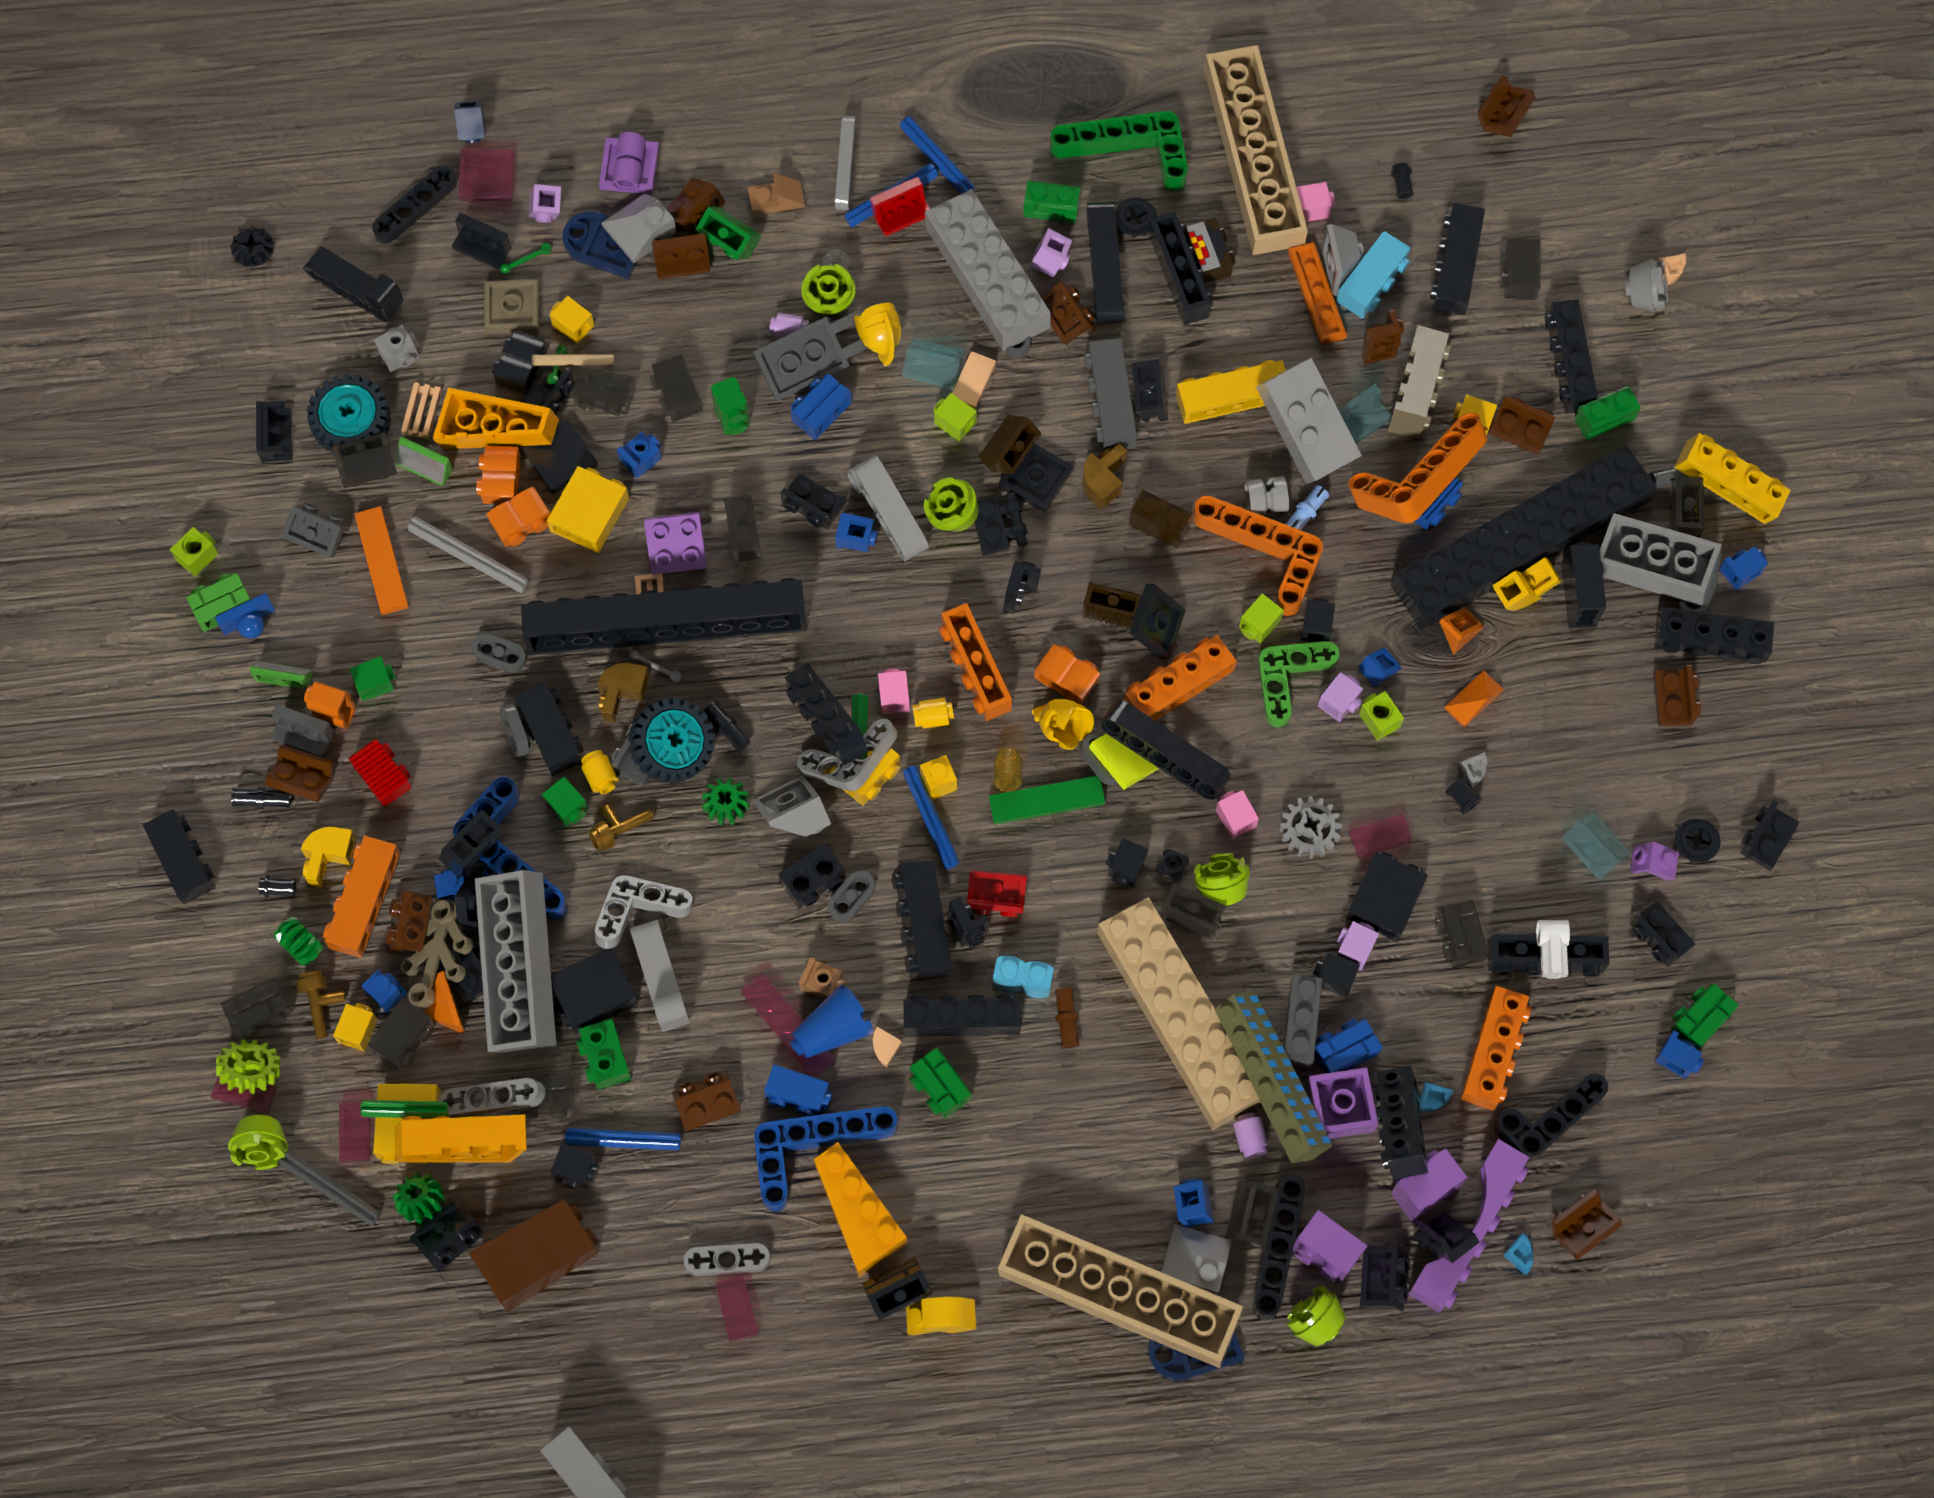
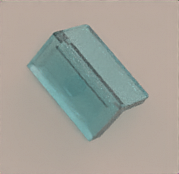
(932, 363)
(1365, 413)
(1595, 845)

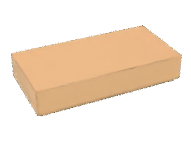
(974, 379)

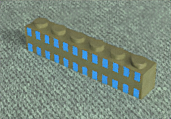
(1273, 1077)

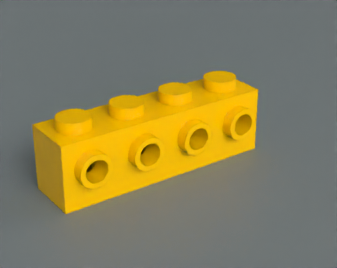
(1225, 392)
(1733, 478)

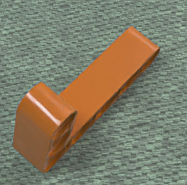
(1427, 480)
(1266, 543)

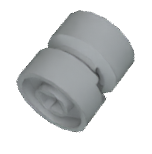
(1267, 496)

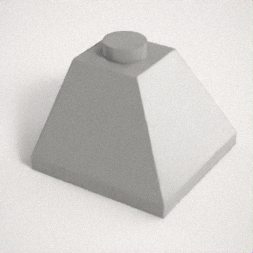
(639, 225)
(1340, 255)
(794, 808)
(1197, 1258)

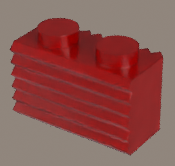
(380, 772)

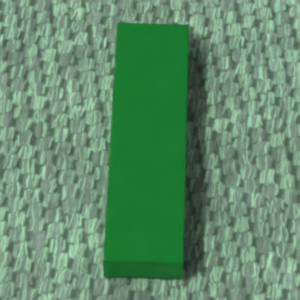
(1046, 800)

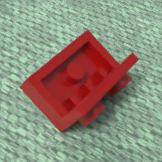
(899, 206)
(996, 892)

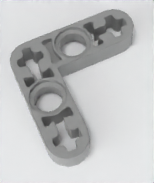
(855, 773)
(628, 900)

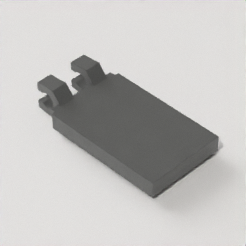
(805, 356)

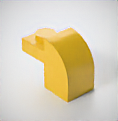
(1526, 588)
(326, 846)
(941, 1315)

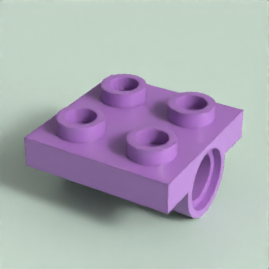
(629, 164)
(675, 543)

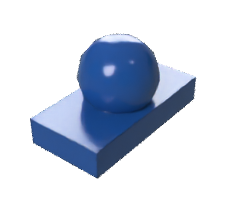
(246, 617)

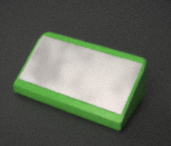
(423, 461)
(281, 675)

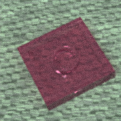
(486, 175)

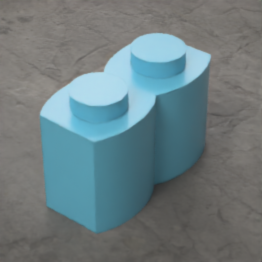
(1015, 975)

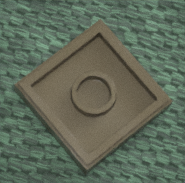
(511, 306)

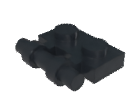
(990, 526)

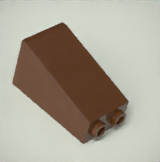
(535, 1254)

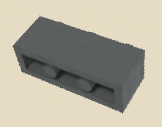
(1302, 1020)

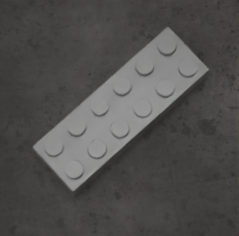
(987, 270)
(515, 962)

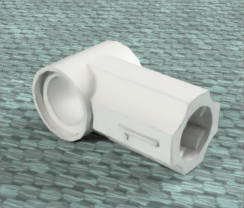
(1553, 941)

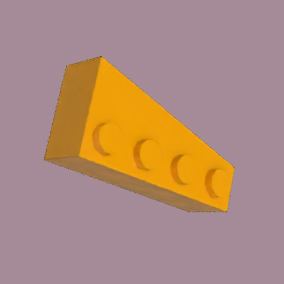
(485, 420)
(460, 1139)
(861, 1216)

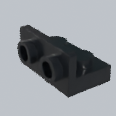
(481, 241)
(547, 395)
(812, 501)
(1023, 578)
(1770, 836)
(466, 896)
(965, 930)
(1662, 934)
(472, 985)
(447, 1235)
(1445, 1237)
(1384, 1278)

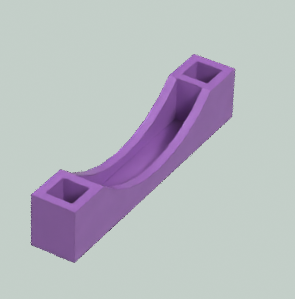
(1498, 1174)

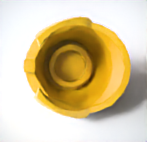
(880, 330)
(1064, 722)

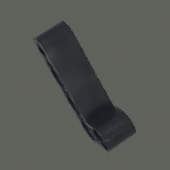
(374, 295)
(1556, 1114)

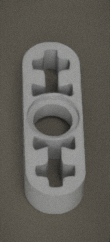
(735, 1269)

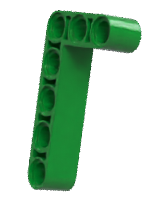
(1127, 140)

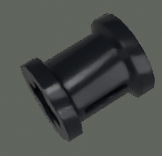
(1463, 795)

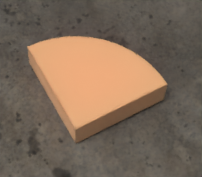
(1674, 267)
(885, 1046)

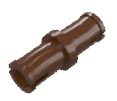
(1067, 1018)

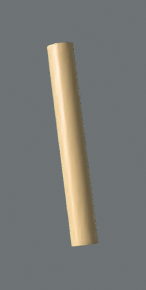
(573, 359)

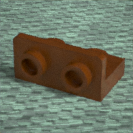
(681, 256)
(1067, 312)
(1383, 340)
(1522, 424)
(1676, 696)
(300, 773)

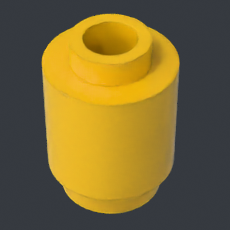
(932, 713)
(599, 772)

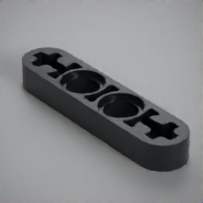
(418, 207)

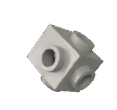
(397, 347)

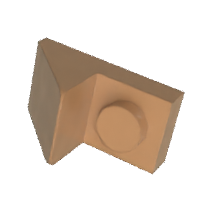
(777, 196)

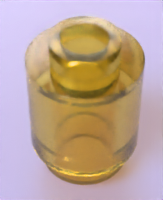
(1007, 770)

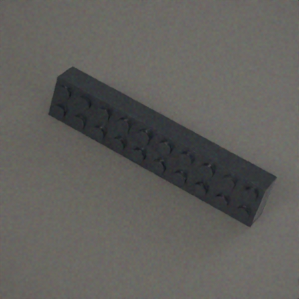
(1523, 536)
(663, 617)

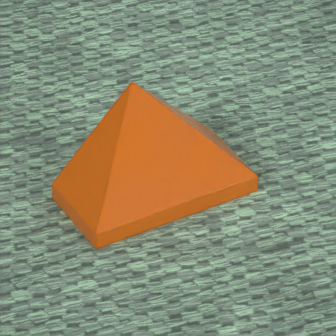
(1460, 628)
(1474, 699)
(444, 1007)

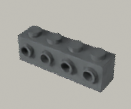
(1111, 394)

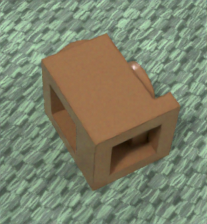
(809, 979)

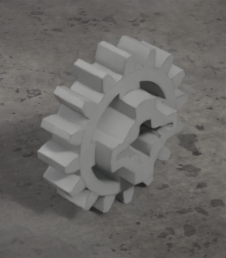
(1306, 816)

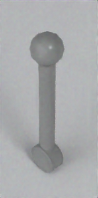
(675, 676)

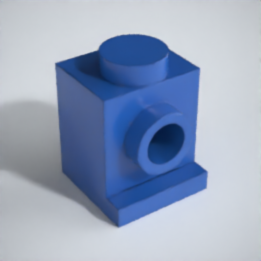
(642, 461)
(851, 525)
(1744, 567)
(448, 884)
(384, 990)
(1680, 1056)
(1185, 1195)

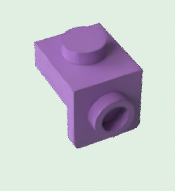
(1655, 860)

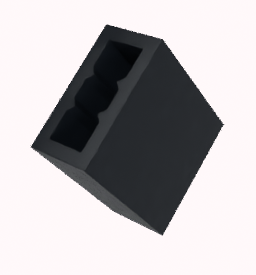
(1583, 585)
(1387, 895)
(592, 990)

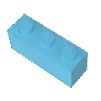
(1374, 275)

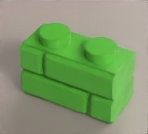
(216, 599)

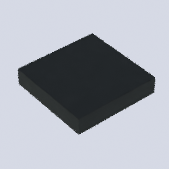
(559, 461)
(1038, 478)
(1157, 621)

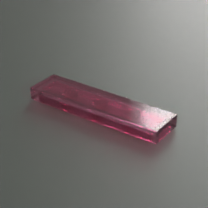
(782, 1021)

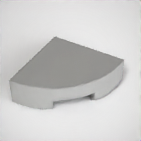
(1474, 769)

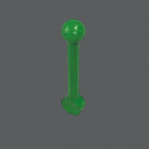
(544, 249)
(553, 378)

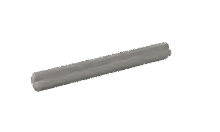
(468, 554)

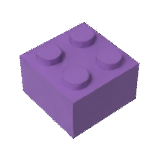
(1343, 1102)
(1424, 1191)
(1328, 1248)

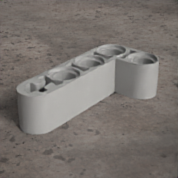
(889, 507)
(659, 976)

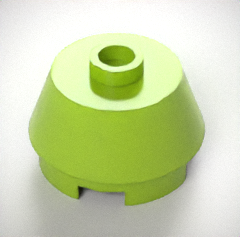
(828, 290)
(952, 505)
(1223, 878)
(258, 1142)
(1317, 1317)

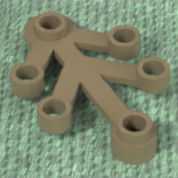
(443, 921)

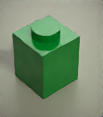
(373, 678)
(565, 802)

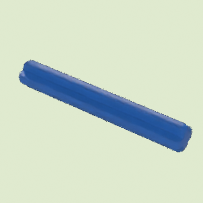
(936, 155)
(864, 210)
(931, 817)
(622, 1139)

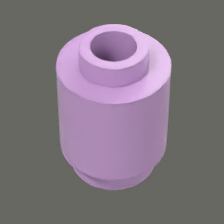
(786, 324)
(1251, 1135)

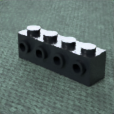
(1458, 259)
(1179, 268)
(1571, 354)
(1714, 635)
(826, 714)
(921, 920)
(1522, 954)
(961, 1016)
(1401, 1123)

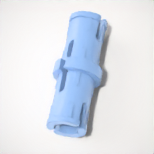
(1307, 509)

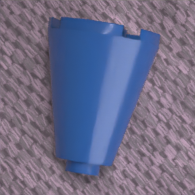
(831, 1024)

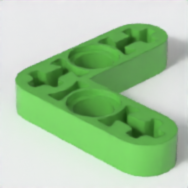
(1279, 673)

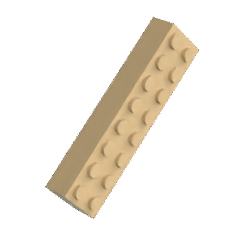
(1255, 150)
(1179, 1012)
(1120, 1291)

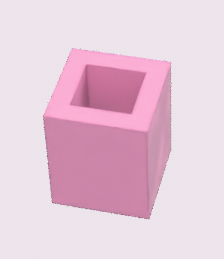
(1316, 201)
(893, 691)
(1236, 813)

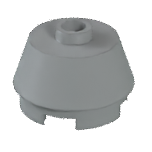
(1648, 286)

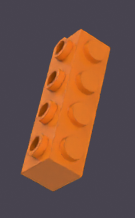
(976, 662)
(1182, 679)
(362, 896)
(1495, 1048)

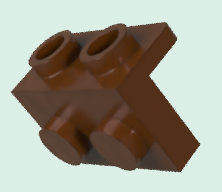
(1505, 108)
(692, 204)
(408, 922)
(705, 1100)
(1585, 1224)

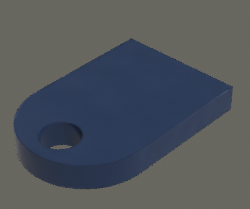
(596, 246)
(1186, 1367)

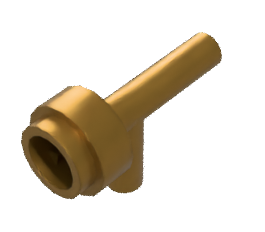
(603, 836)
(311, 984)

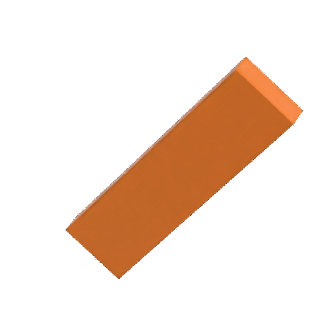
(1317, 293)
(381, 560)

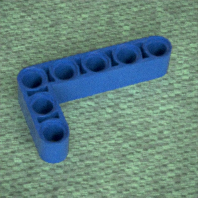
(503, 856)
(812, 1139)

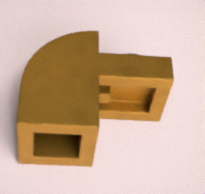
(1098, 477)
(619, 682)

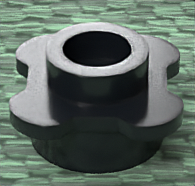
(1172, 856)

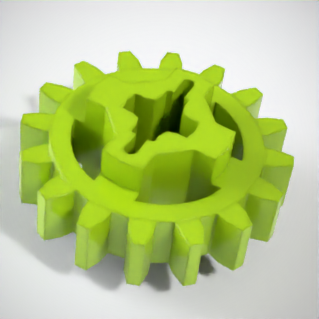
(247, 1066)

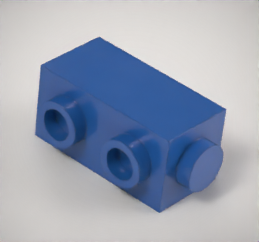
(798, 1091)

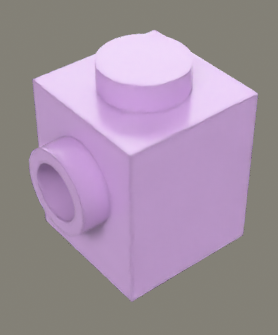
(544, 203)
(1051, 253)
(1341, 697)
(1357, 942)

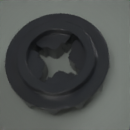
(1139, 207)
(260, 253)
(1708, 835)

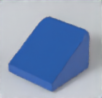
(1379, 667)

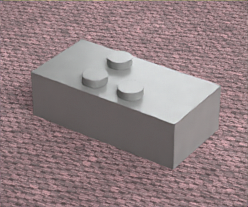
(1308, 421)
(1659, 559)
(581, 1470)

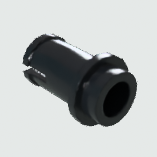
(1401, 174)
(277, 886)

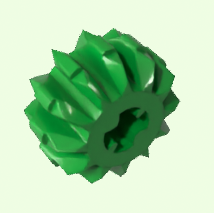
(728, 790)
(298, 941)
(418, 1197)

